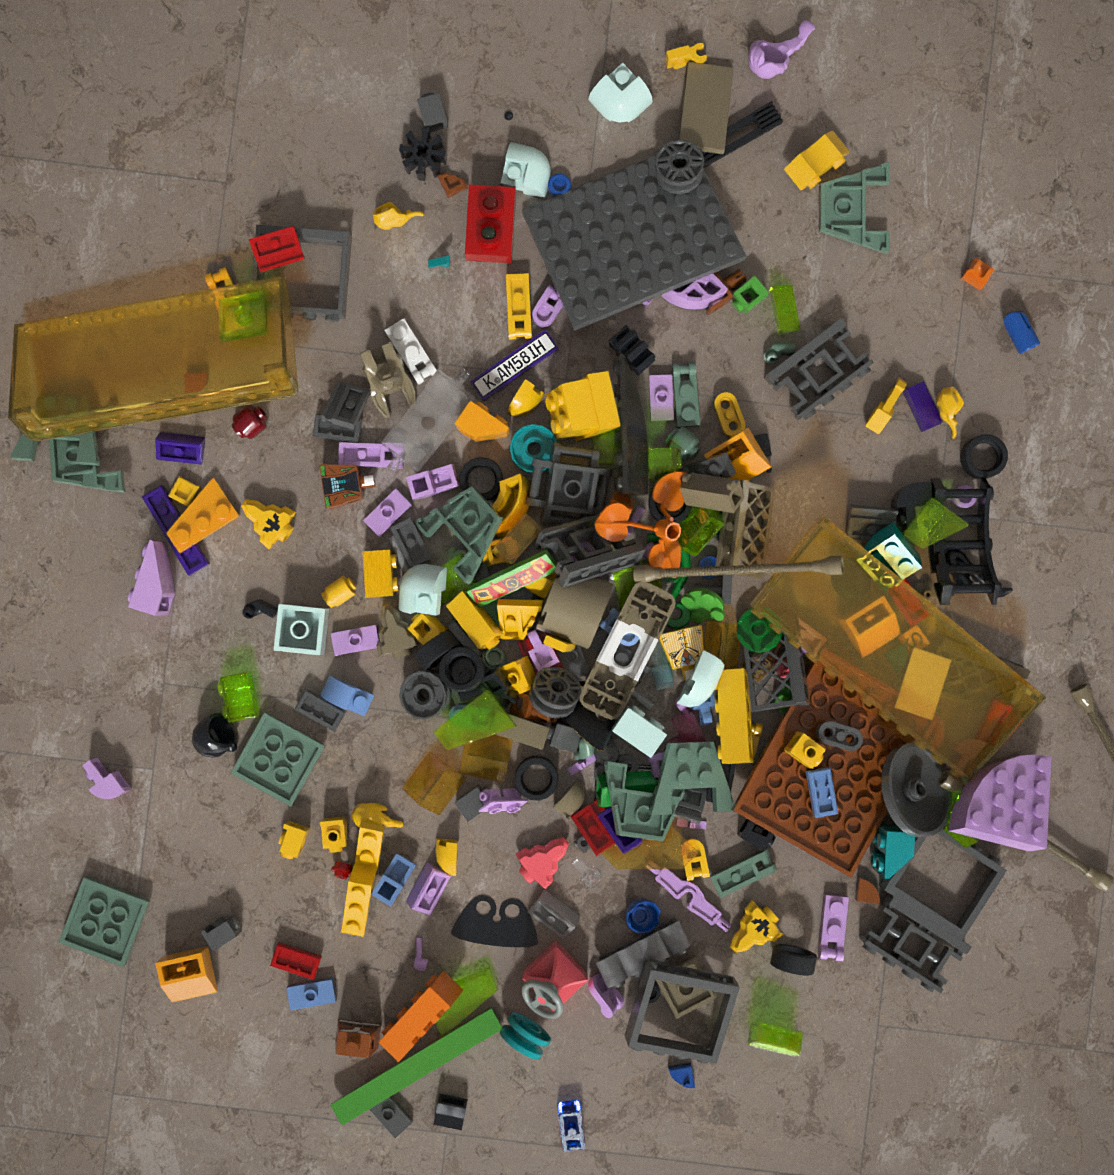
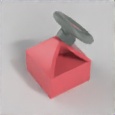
(554, 980)

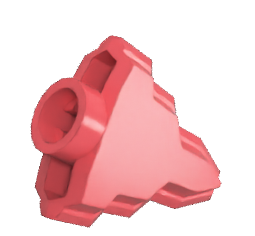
(542, 861)

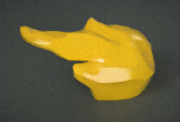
(390, 216)
(949, 404)
(373, 814)

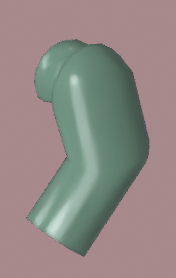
(585, 750)

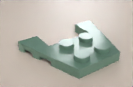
(844, 208)
(87, 453)
(67, 471)
(471, 521)
(689, 767)
(632, 807)

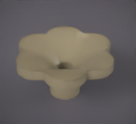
(926, 587)

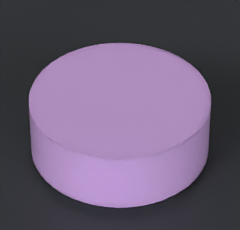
(963, 502)

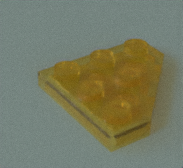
(671, 853)

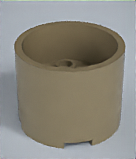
(575, 610)

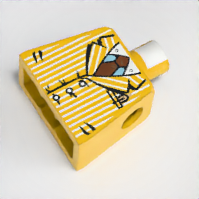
(683, 648)

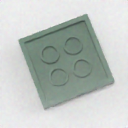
(278, 759)
(104, 921)

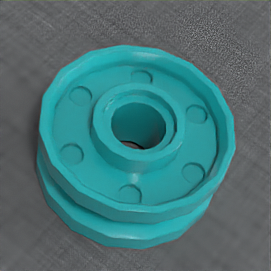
(523, 438)
(525, 1035)

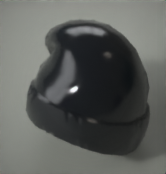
(214, 736)

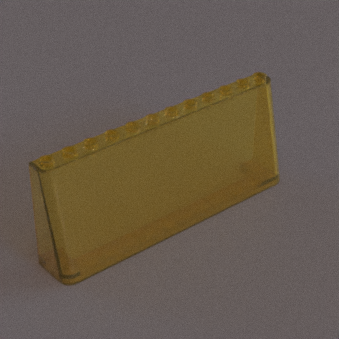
(147, 363)
(897, 651)

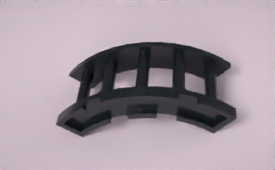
(945, 588)

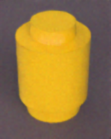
(339, 591)

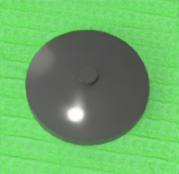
(913, 791)

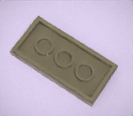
(706, 106)

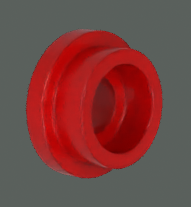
(342, 870)

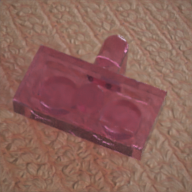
(687, 729)

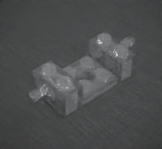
(443, 402)

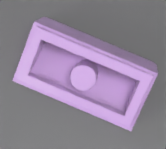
(428, 889)

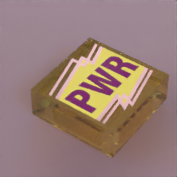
(760, 673)

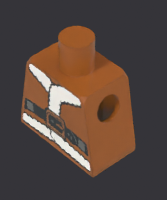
(356, 1038)

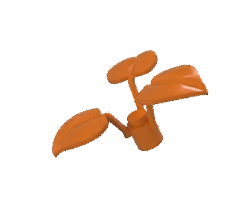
(614, 518)

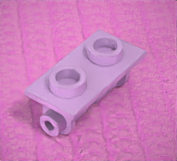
(508, 801)

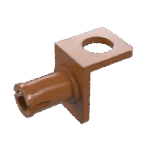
(730, 283)
(528, 711)

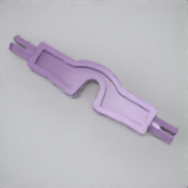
(697, 903)

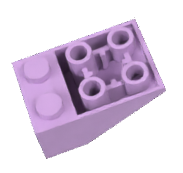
(154, 582)

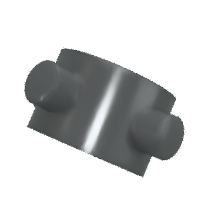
(581, 843)

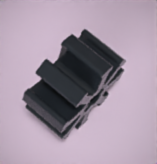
(424, 145)
(635, 350)

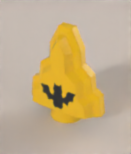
(269, 521)
(756, 927)

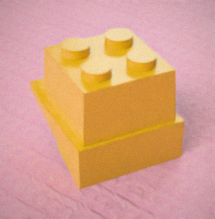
(583, 407)

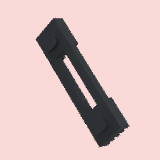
(764, 117)

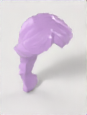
(770, 58)

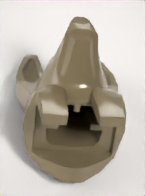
(386, 375)

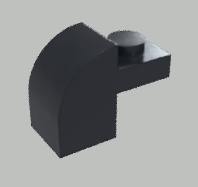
(908, 498)

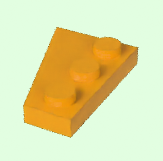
(202, 517)

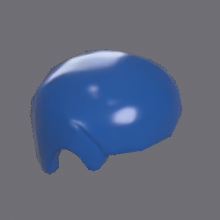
(642, 915)

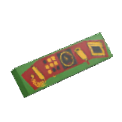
(512, 578)

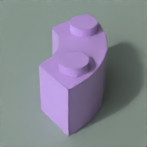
(698, 294)

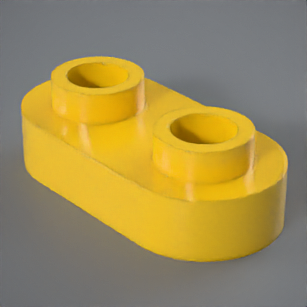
(729, 415)

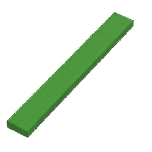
(416, 1066)

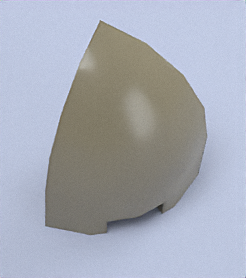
(571, 800)

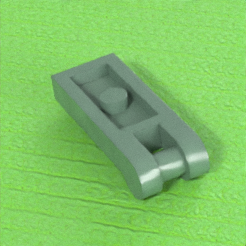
(686, 395)
(742, 873)

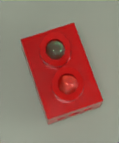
(490, 224)

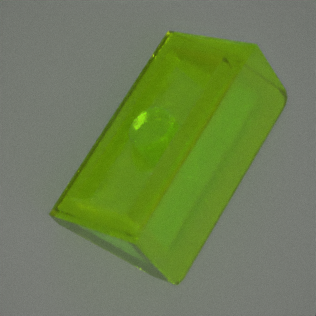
(784, 308)

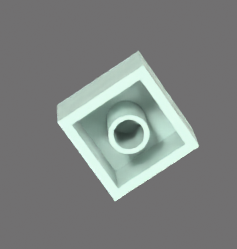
(301, 629)
(639, 731)

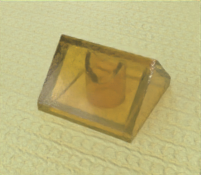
(487, 758)
(433, 784)

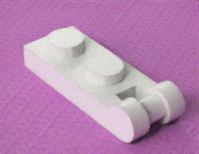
(410, 350)

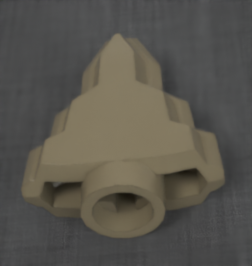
(394, 635)

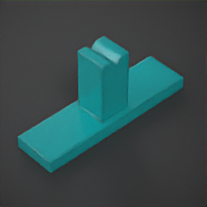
(441, 261)

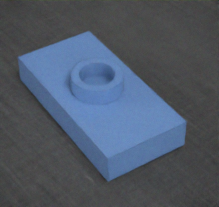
(821, 792)
(311, 993)

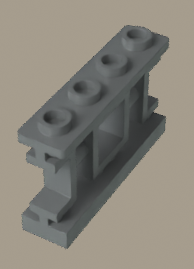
(809, 356)
(589, 564)
(924, 928)

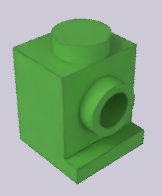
(753, 289)

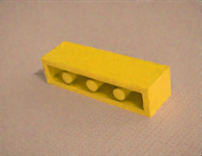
(734, 717)

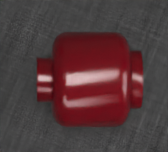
(249, 421)

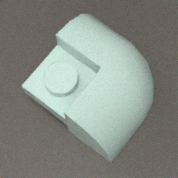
(620, 95)
(526, 170)
(422, 589)
(702, 680)

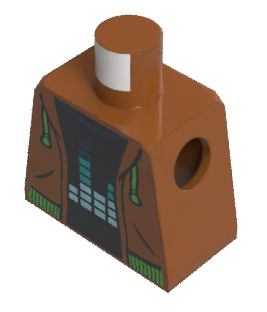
(343, 484)

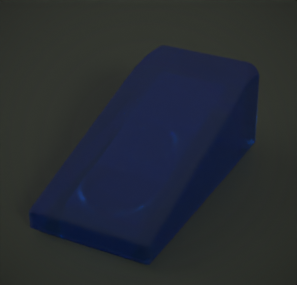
(571, 1125)

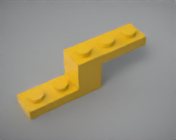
(362, 879)

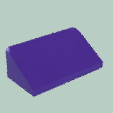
(922, 406)
(180, 448)
(623, 842)

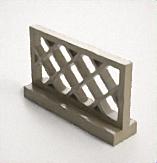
(731, 534)

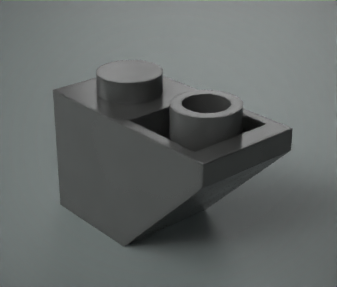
(563, 736)

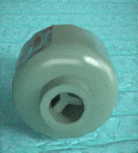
(685, 442)

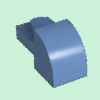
(346, 695)
(393, 879)

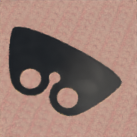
(589, 726)
(506, 933)

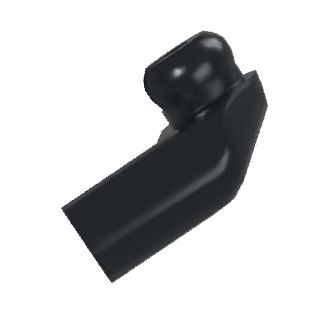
(258, 607)

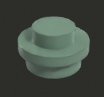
(493, 658)

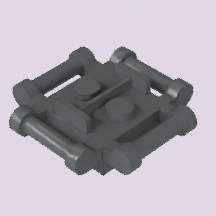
(569, 485)

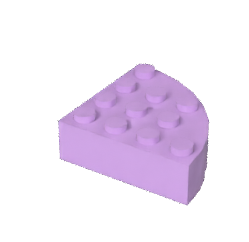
(1007, 803)

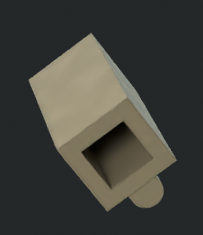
(711, 492)
(527, 731)

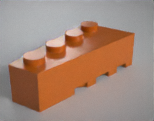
(420, 1017)

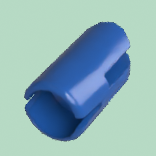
(1021, 331)

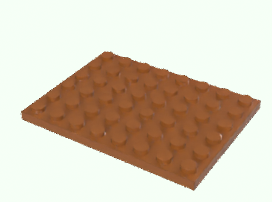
(778, 790)

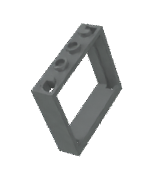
(324, 237)
(974, 907)
(689, 977)

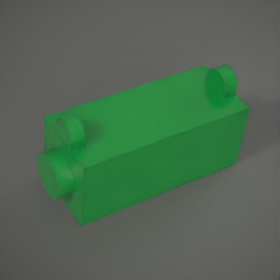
(637, 781)

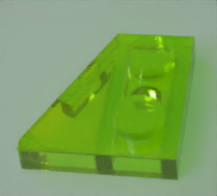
(933, 524)

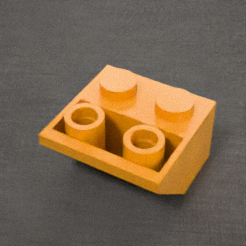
(480, 425)
(744, 455)
(187, 974)

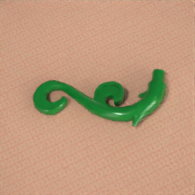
(679, 584)

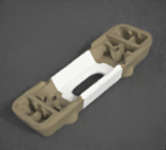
(610, 684)

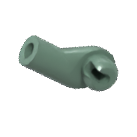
(776, 350)

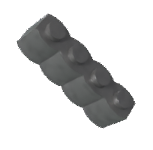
(631, 956)

